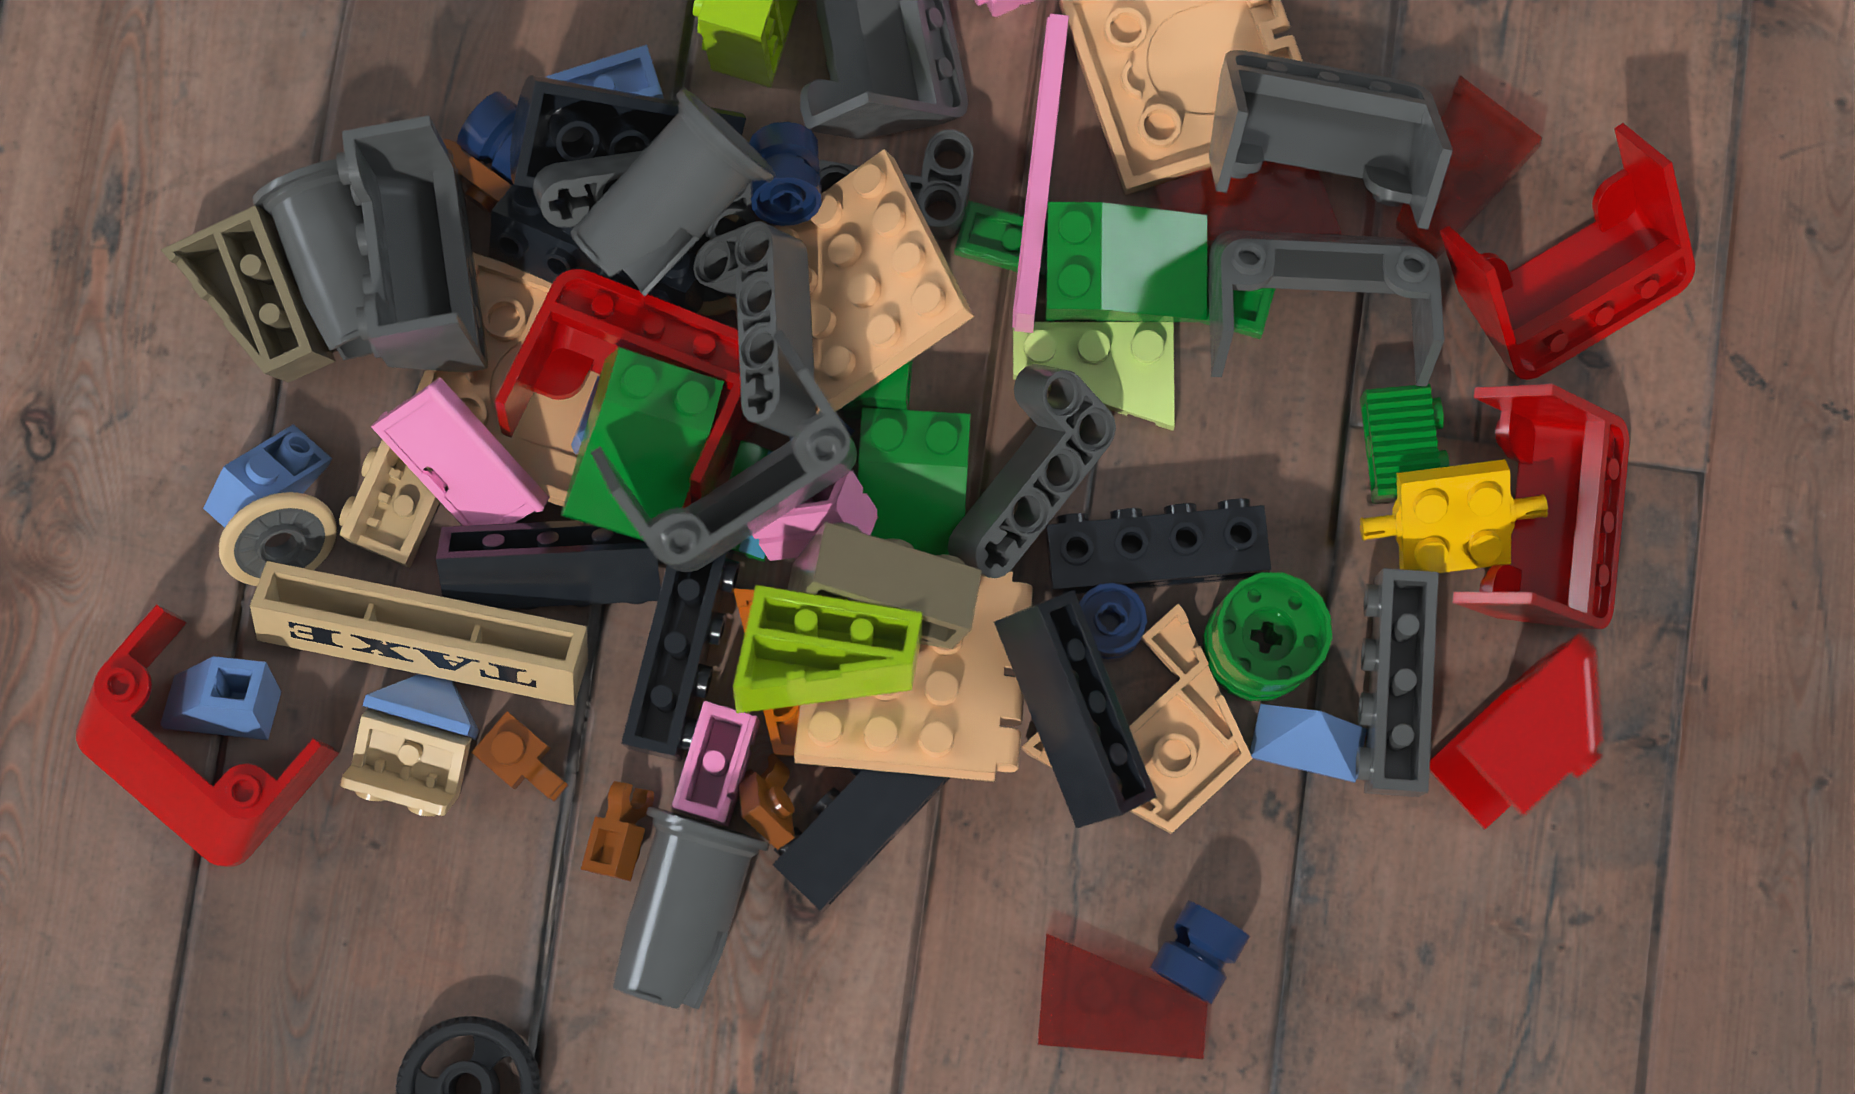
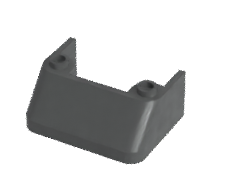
(1330, 124)
(1325, 263)
(752, 499)

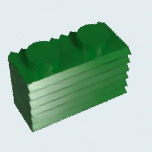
(1400, 435)

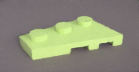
(1119, 361)

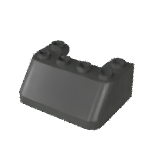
(888, 68)
(418, 243)

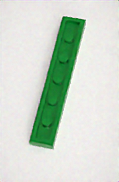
(996, 236)

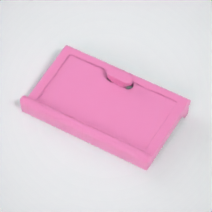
(480, 474)

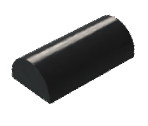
(580, 121)

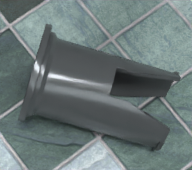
(670, 195)
(320, 241)
(683, 909)

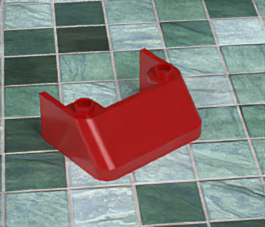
(1593, 279)
(592, 317)
(1569, 561)
(1527, 736)
(217, 821)

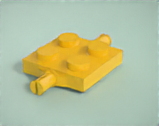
(1454, 517)

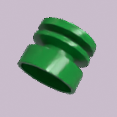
(1291, 620)

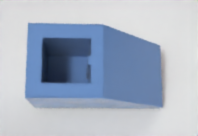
(276, 466)
(223, 699)

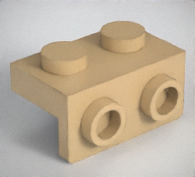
(390, 508)
(407, 763)

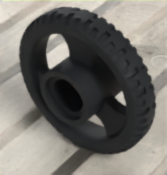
(492, 1043)

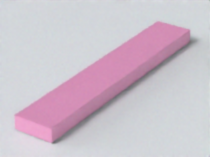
(1040, 173)

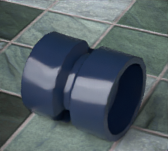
(488, 133)
(796, 189)
(1115, 620)
(1199, 952)

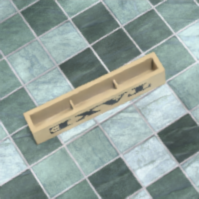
(420, 633)

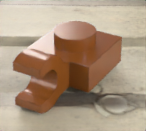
(483, 185)
(517, 754)
(767, 804)
(617, 839)

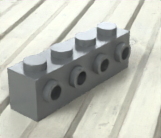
(1399, 683)

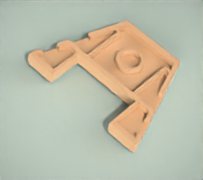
(1186, 735)

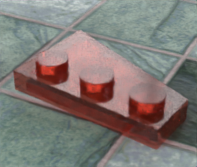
(1486, 154)
(1270, 200)
(1114, 1009)

